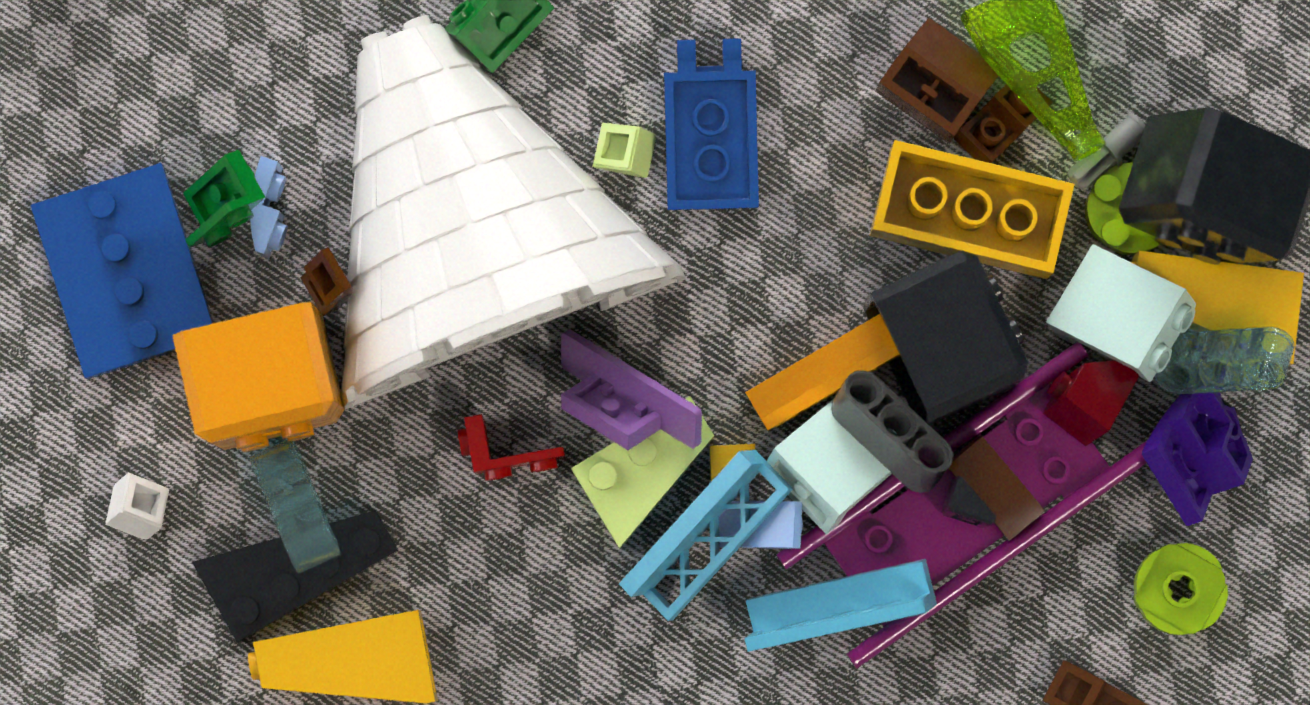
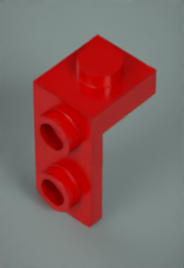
(475, 443)

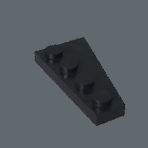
(262, 586)

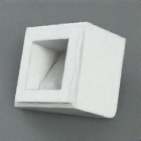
(137, 506)

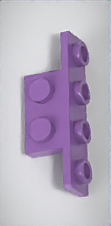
(622, 399)

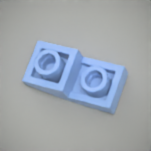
(267, 225)
(778, 531)

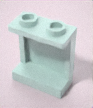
(1123, 312)
(827, 468)

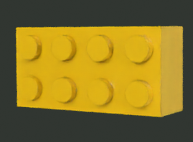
(972, 206)

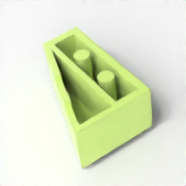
(632, 482)

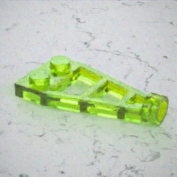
(1002, 22)

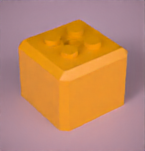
(260, 377)

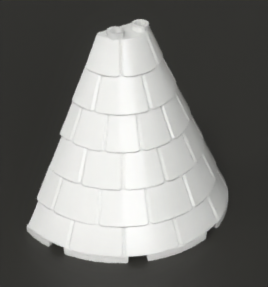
(467, 218)

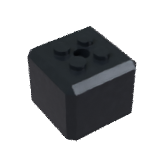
(1218, 187)
(949, 336)

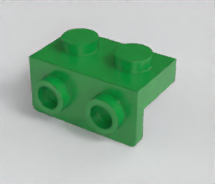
(222, 199)

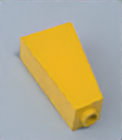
(1232, 293)
(357, 659)

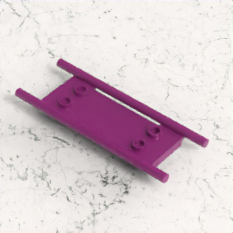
(914, 528)

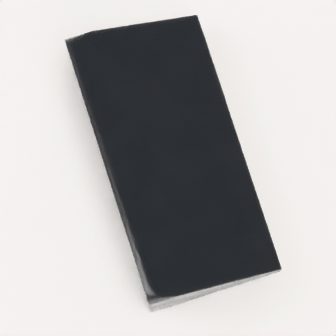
(965, 505)

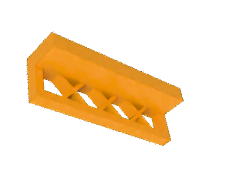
(822, 373)

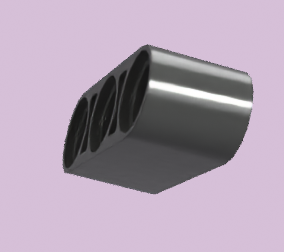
(897, 453)

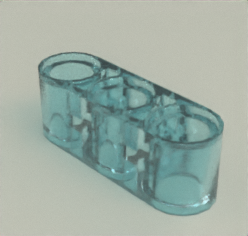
(1227, 361)
(295, 506)

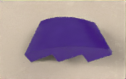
(1197, 452)

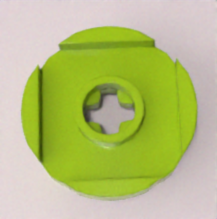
(1105, 218)
(1205, 581)

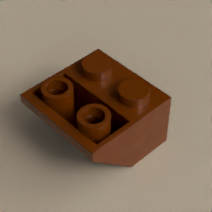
(937, 80)

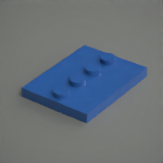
(122, 269)

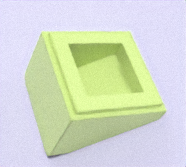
(624, 149)

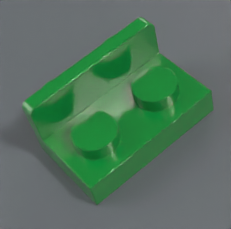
(495, 27)

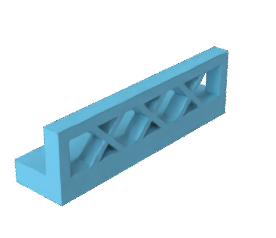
(694, 521)
(840, 604)

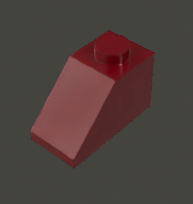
(1090, 398)

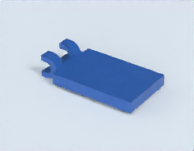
(711, 132)

